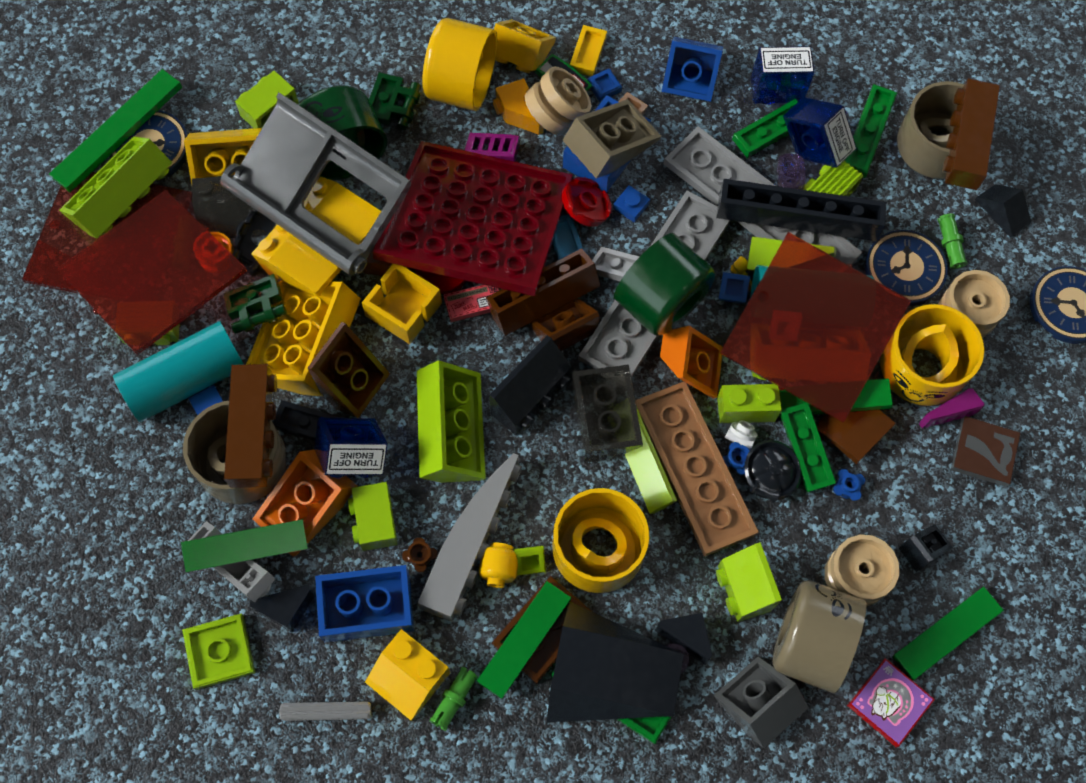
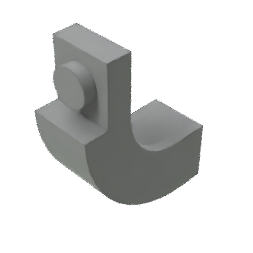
(244, 575)

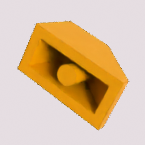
(513, 108)

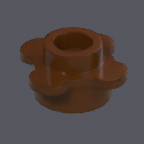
(419, 562)

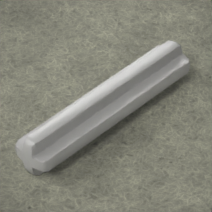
(325, 711)

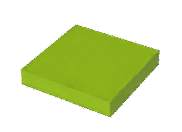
(218, 651)

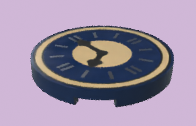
(167, 135)
(907, 265)
(1060, 303)

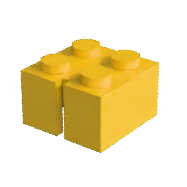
(406, 302)

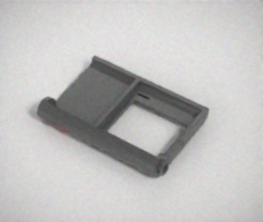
(285, 168)

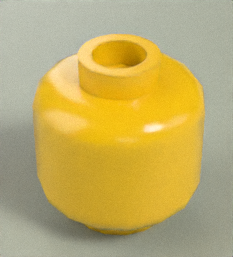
(498, 565)

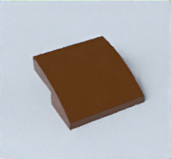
(856, 434)

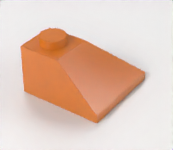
(693, 358)

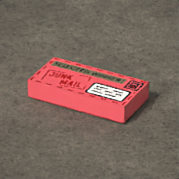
(468, 302)

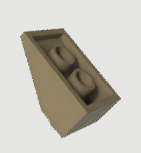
(610, 137)

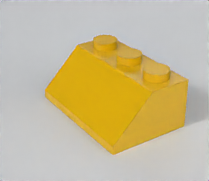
(214, 151)

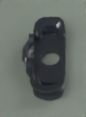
(243, 242)

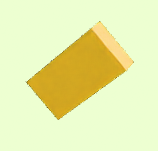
(588, 50)

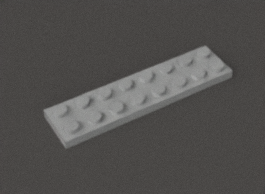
(705, 164)
(619, 335)

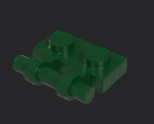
(385, 98)
(251, 298)

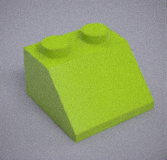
(748, 583)

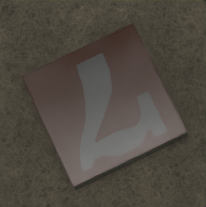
(985, 451)

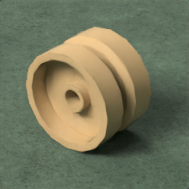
(557, 100)
(978, 297)
(863, 568)

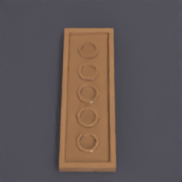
(696, 469)

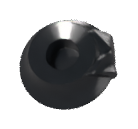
(772, 470)

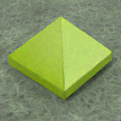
(530, 560)

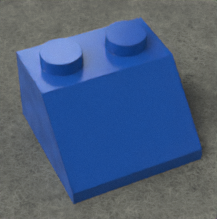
(692, 68)

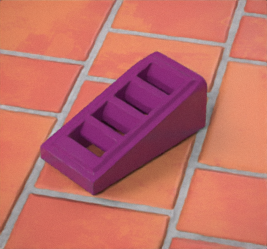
(508, 141)
(964, 404)

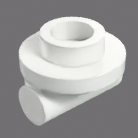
(742, 433)

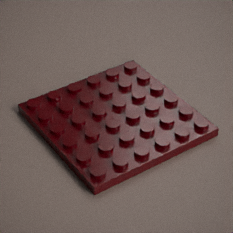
(475, 218)

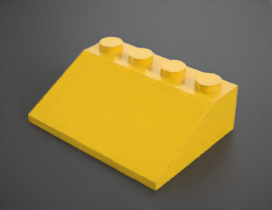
(298, 263)
(300, 334)

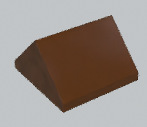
(567, 324)

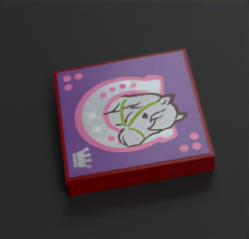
(890, 702)

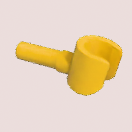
(740, 267)

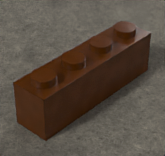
(971, 134)
(558, 285)
(249, 426)

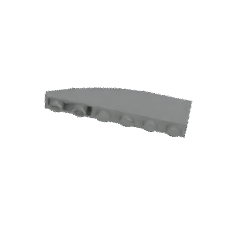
(466, 544)

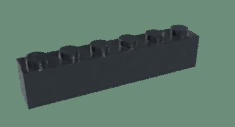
(801, 210)

